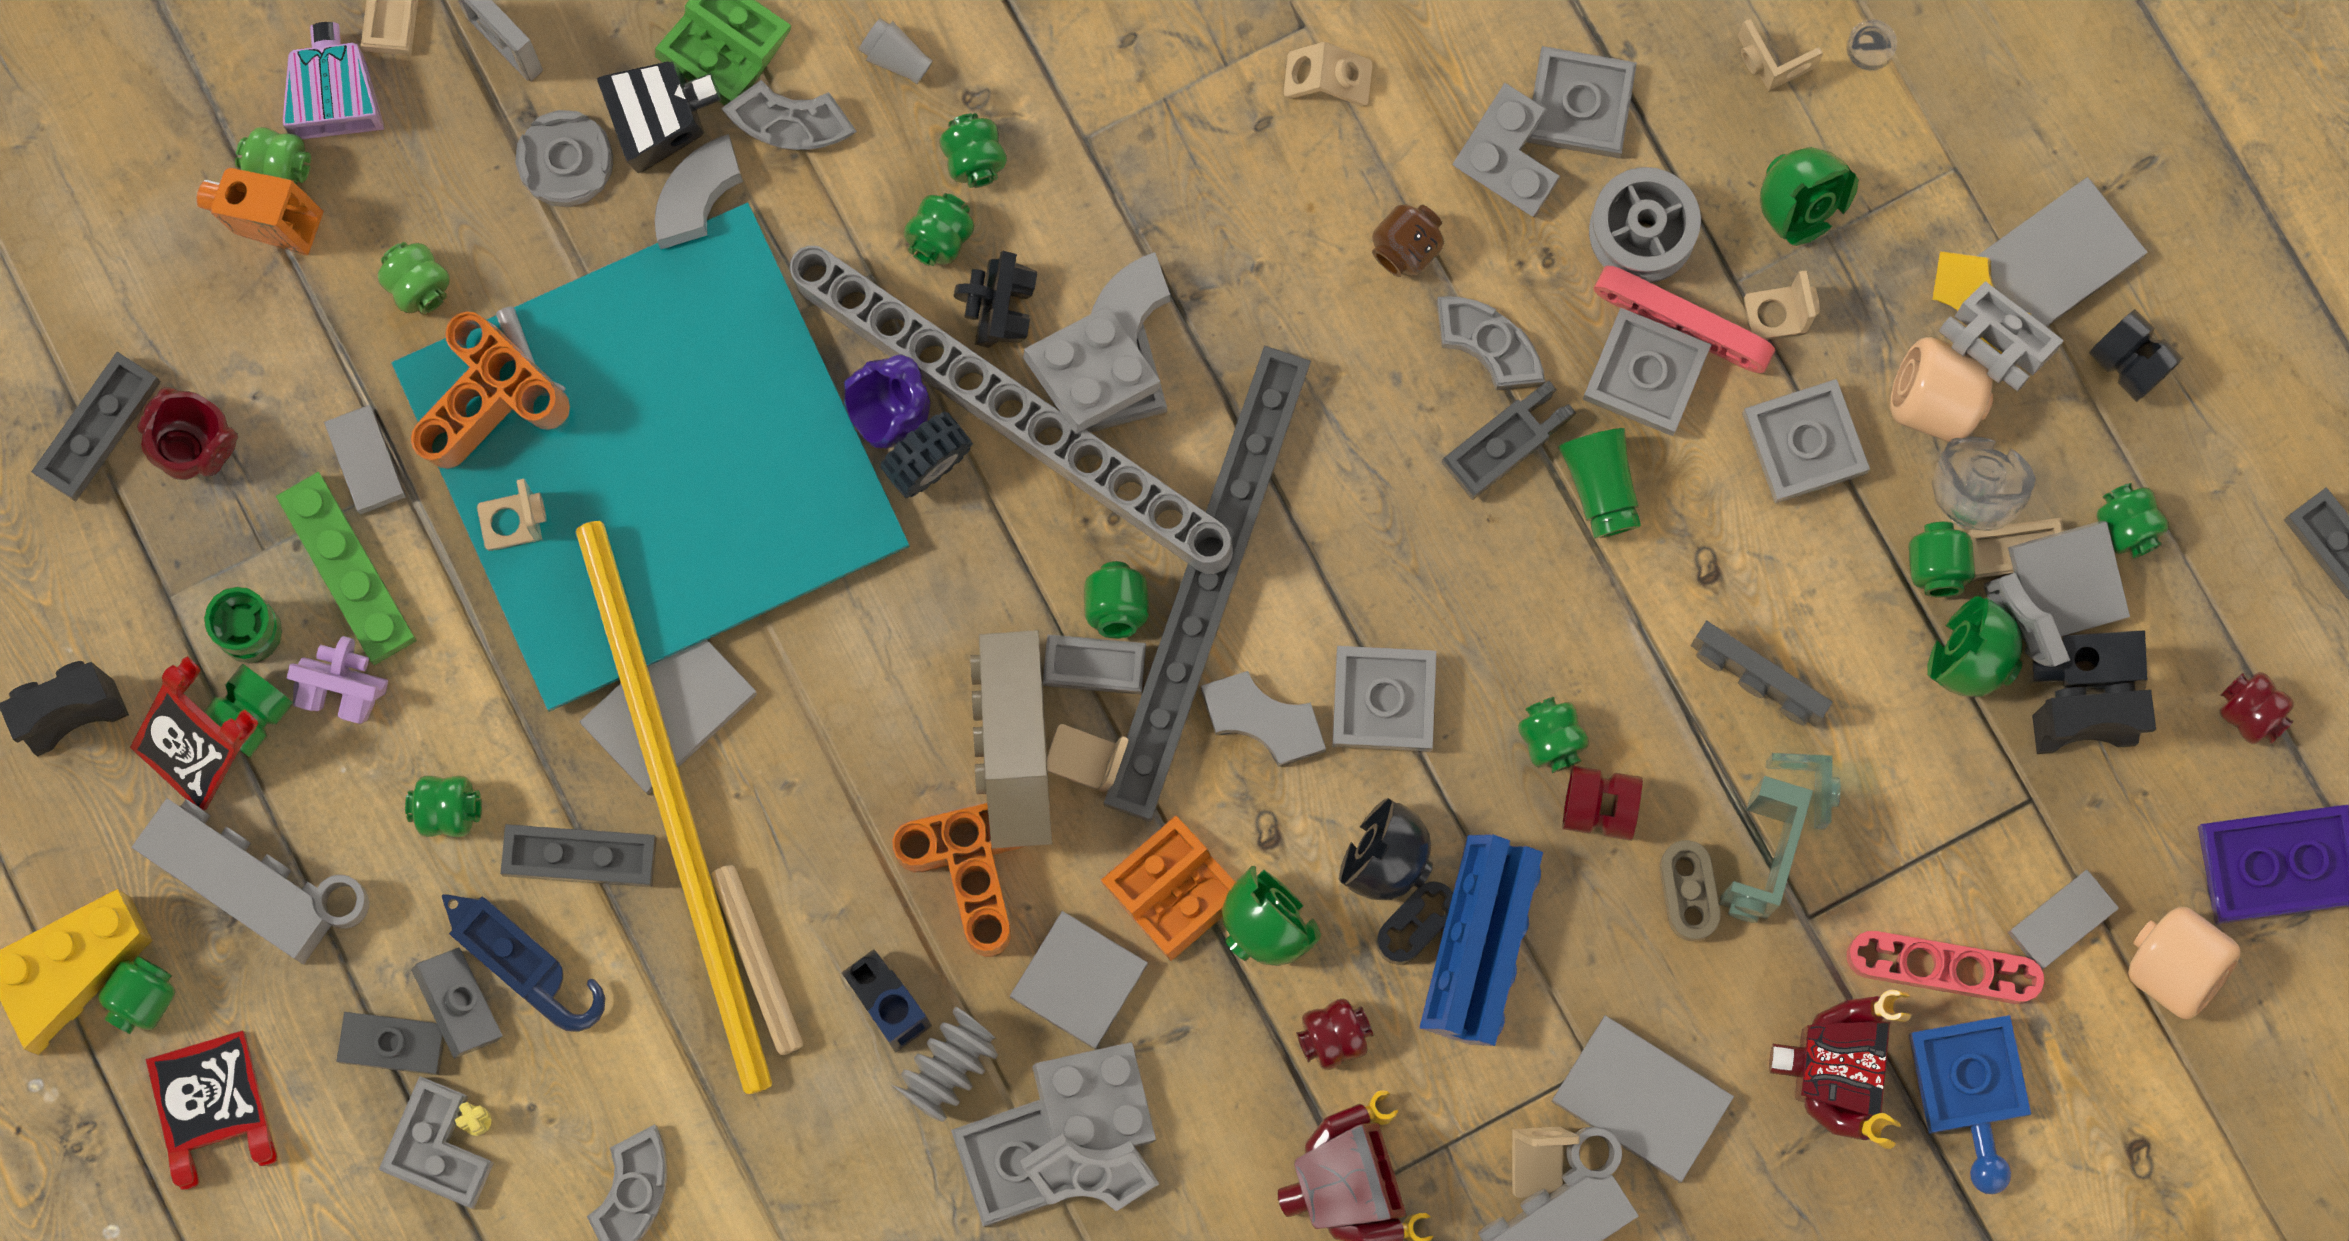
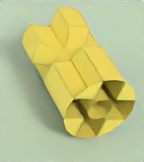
(474, 1120)

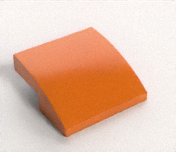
(1171, 888)

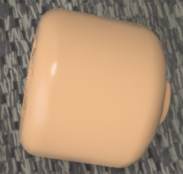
(1940, 391)
(2183, 961)

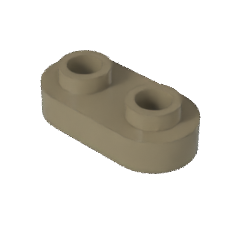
(1690, 891)

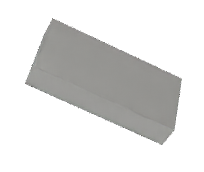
(365, 459)
(1094, 664)
(2063, 920)

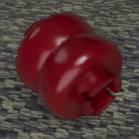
(2256, 708)
(1334, 1034)

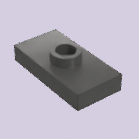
(456, 1002)
(390, 1043)

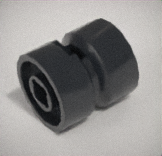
(2136, 355)

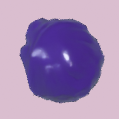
(887, 400)

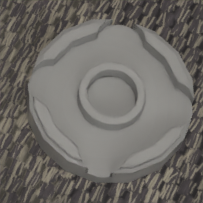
(564, 158)

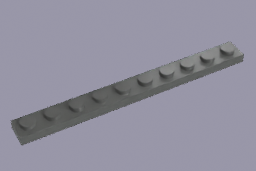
(1204, 596)

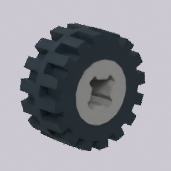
(926, 454)

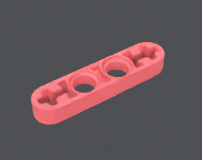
(1661, 306)
(1944, 973)

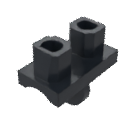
(1002, 280)

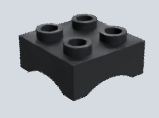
(56, 707)
(2108, 717)

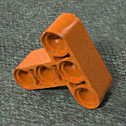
(497, 396)
(961, 863)

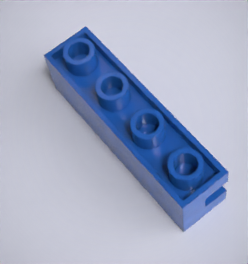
(1481, 940)

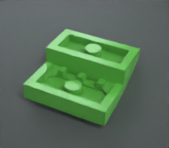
(724, 39)

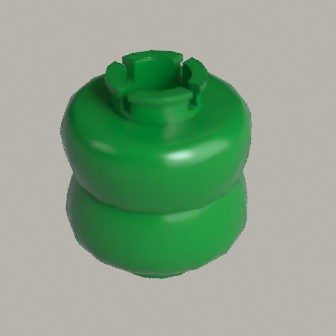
(973, 150)
(939, 229)
(2133, 520)
(1553, 734)
(443, 806)

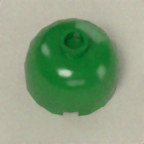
(1804, 192)
(1980, 651)
(1266, 920)

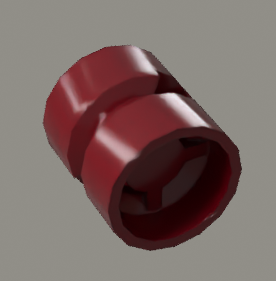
(1585, 800)

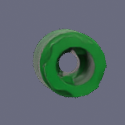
(1603, 481)

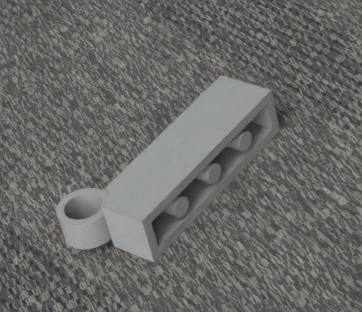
(241, 884)
(1582, 1209)

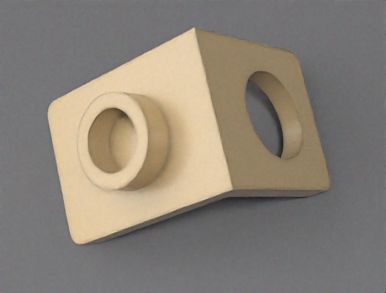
(1760, 60)
(1332, 72)
(1798, 301)
(526, 505)
(1085, 757)
(1538, 1159)

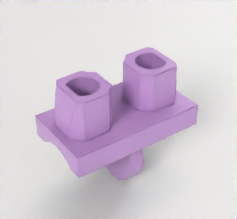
(316, 677)

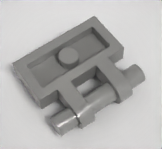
(2007, 328)

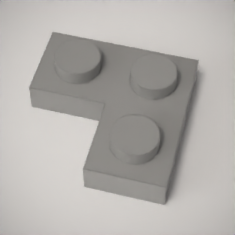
(1496, 157)

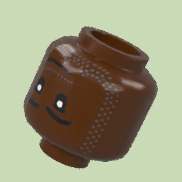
(1408, 240)

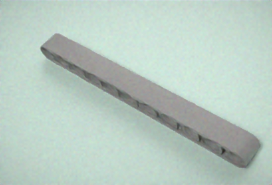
(1021, 429)

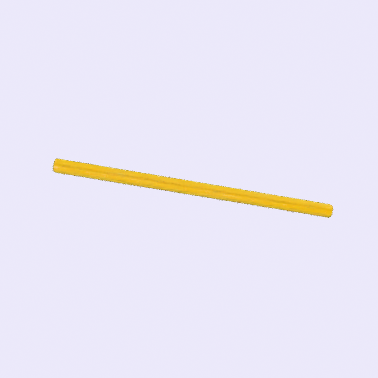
(674, 808)

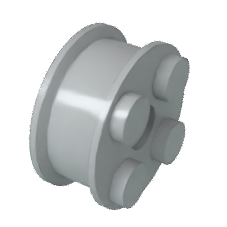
(1649, 197)

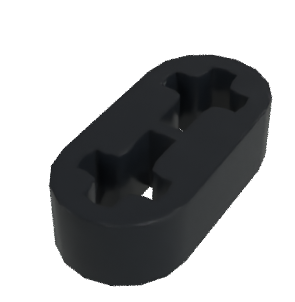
(1407, 914)

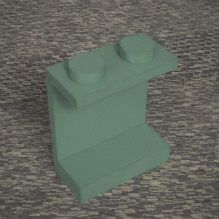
(1783, 803)

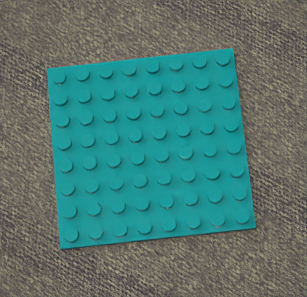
(688, 433)

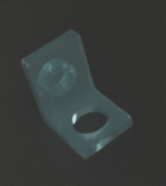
(1826, 787)

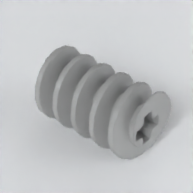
(948, 1065)

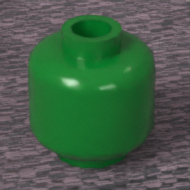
(1941, 560)
(1116, 600)
(136, 995)

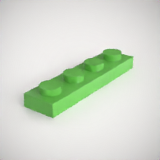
(346, 568)

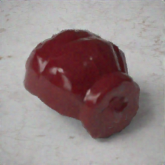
(185, 434)

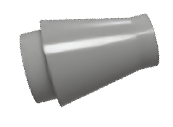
(894, 51)

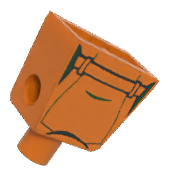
(263, 209)

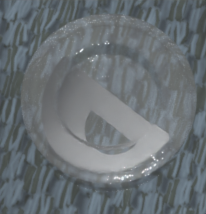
(1871, 44)

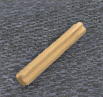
(756, 960)

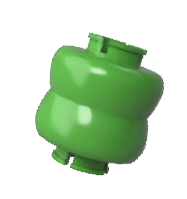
(274, 155)
(413, 278)

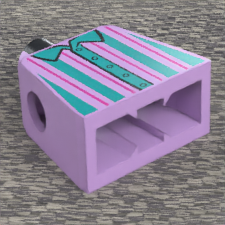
(329, 88)

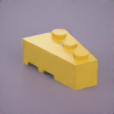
(65, 964)

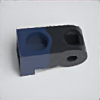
(886, 1000)

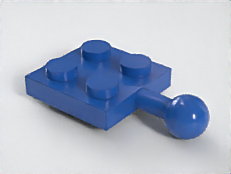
(1971, 1079)

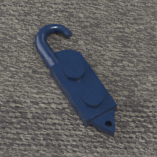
(518, 961)

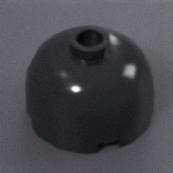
(1389, 855)

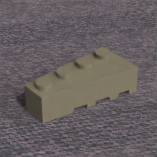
(1011, 738)

